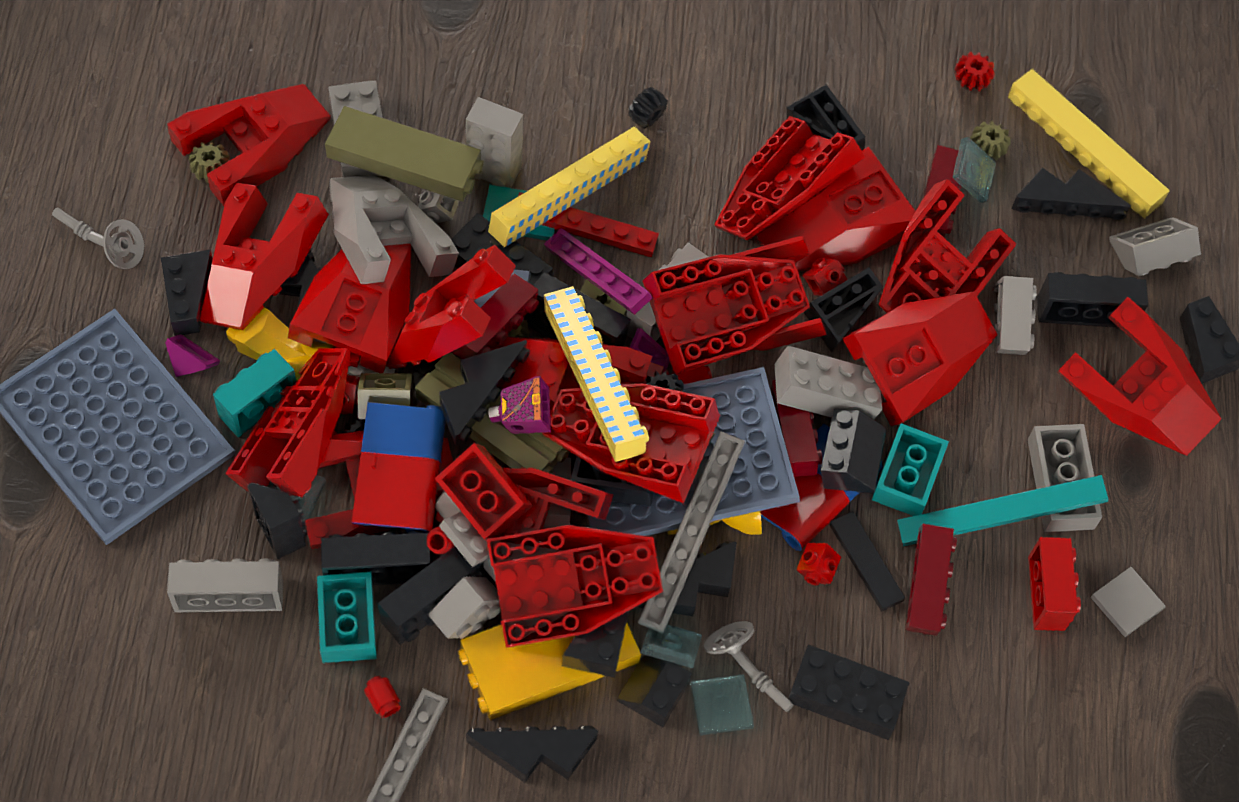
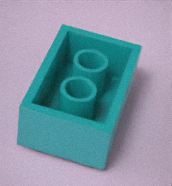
(253, 391)
(910, 470)
(346, 617)

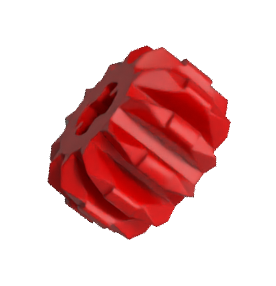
(974, 71)

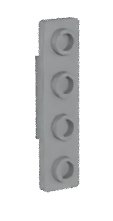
(463, 534)

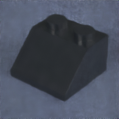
(655, 689)

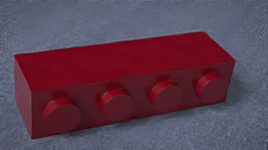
(942, 169)
(506, 312)
(798, 437)
(929, 579)

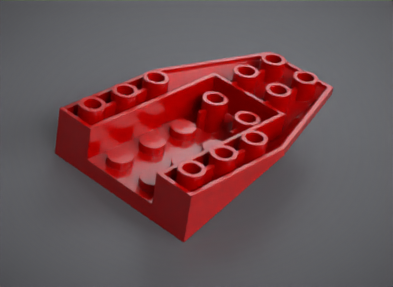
(785, 176)
(847, 218)
(722, 306)
(356, 314)
(922, 350)
(677, 430)
(569, 580)

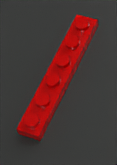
(604, 230)

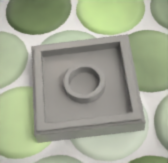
(1128, 601)

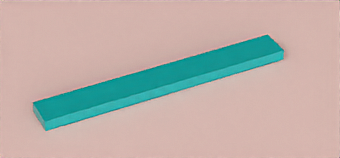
(1009, 508)

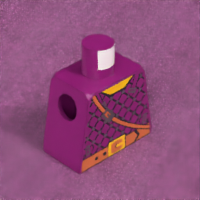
(524, 407)

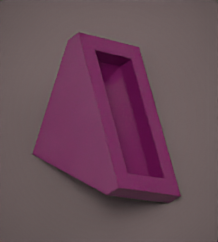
(646, 344)
(187, 356)

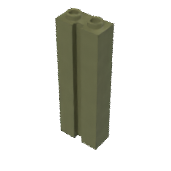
(404, 153)
(515, 450)

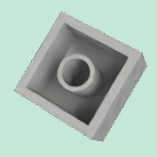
(466, 607)

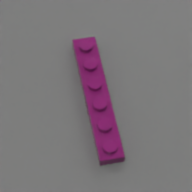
(598, 271)

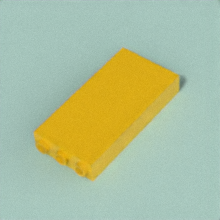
(528, 672)

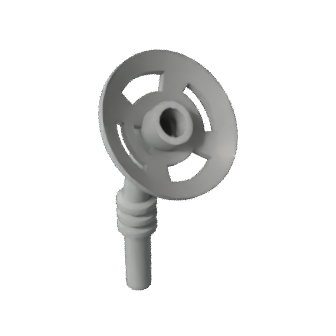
(118, 244)
(733, 645)

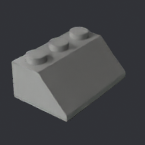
(1156, 245)

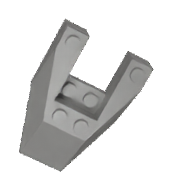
(377, 214)

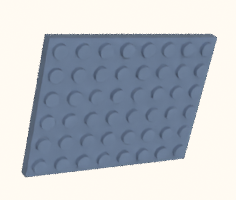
(111, 426)
(760, 477)

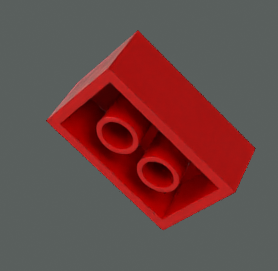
(483, 492)
(1053, 584)

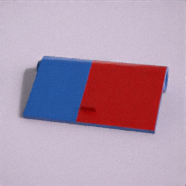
(399, 467)
(817, 506)

